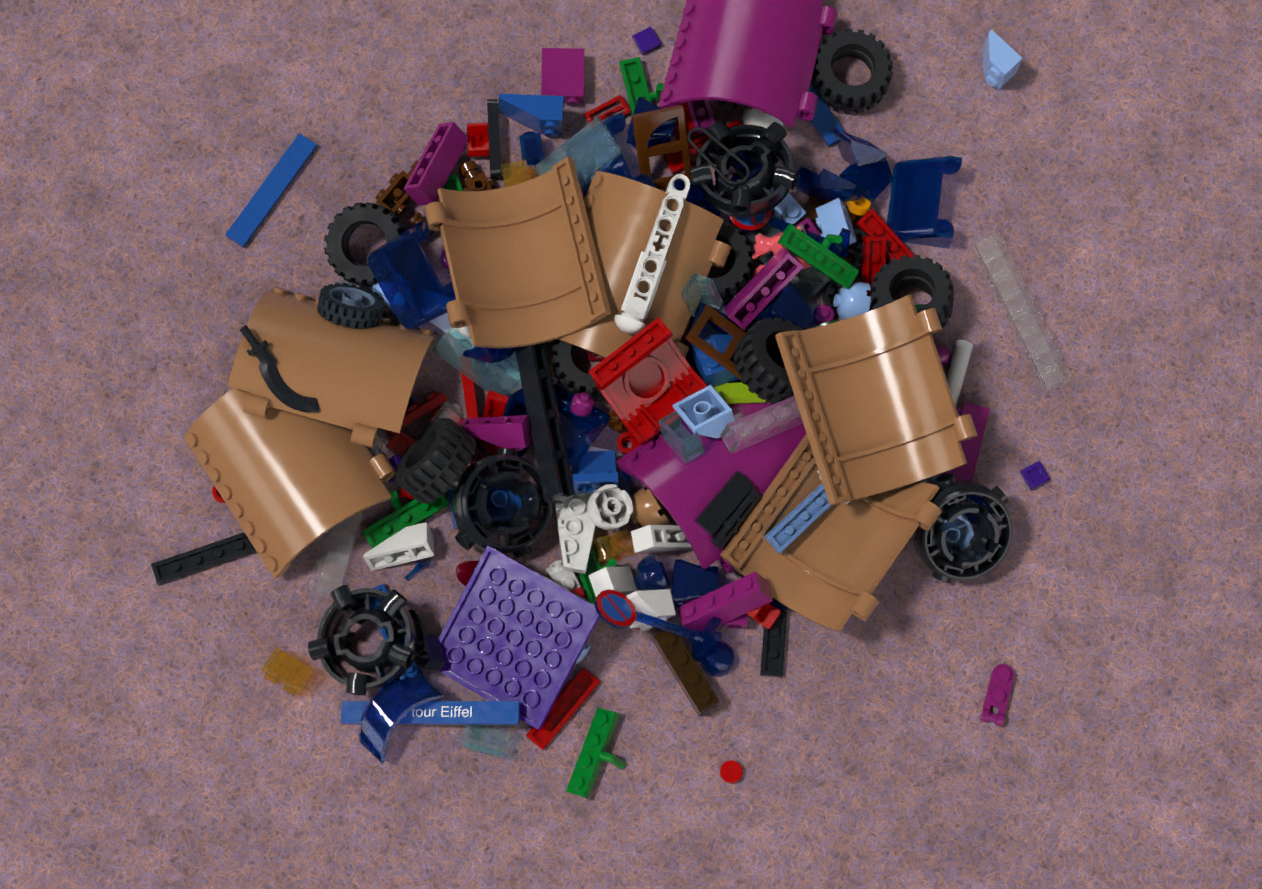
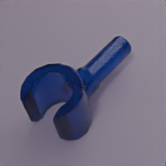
(417, 568)

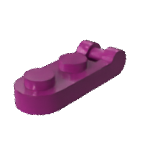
(998, 694)

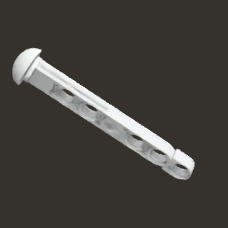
(635, 308)

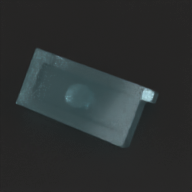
(701, 290)

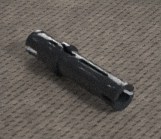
(734, 521)

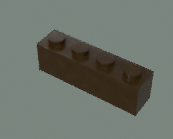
(685, 671)

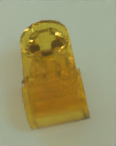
(612, 546)

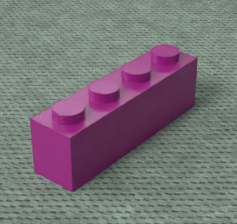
(436, 163)
(763, 287)
(972, 446)
(727, 602)

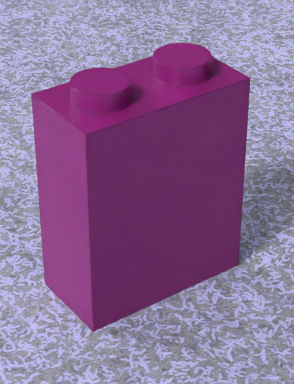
(563, 74)

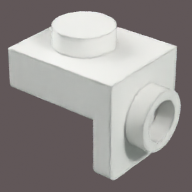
(562, 577)

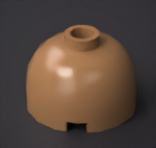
(647, 509)

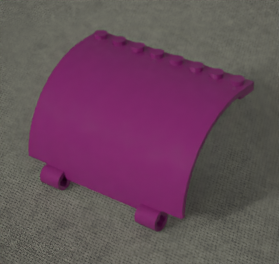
(749, 55)
(691, 486)

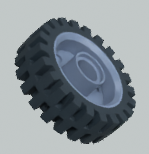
(350, 305)

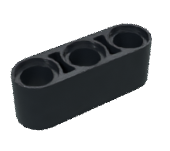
(429, 650)

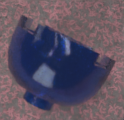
(651, 574)

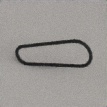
(725, 148)

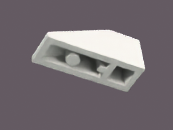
(659, 539)
(405, 546)

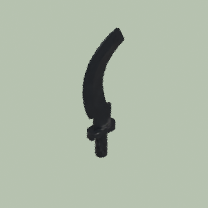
(273, 379)

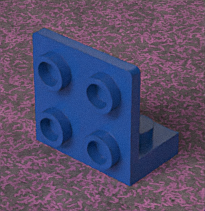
(594, 471)

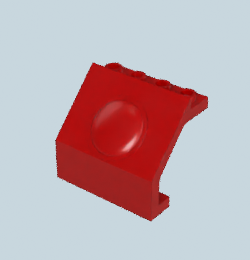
(645, 380)

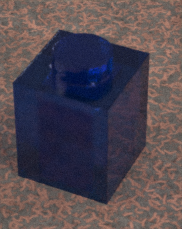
(531, 147)

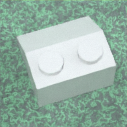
(653, 603)

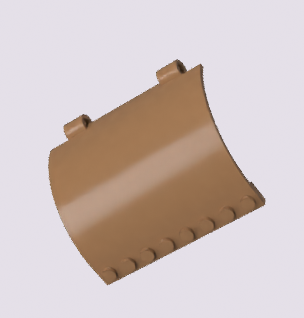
(621, 222)
(521, 260)
(354, 373)
(875, 400)
(285, 474)
(840, 555)

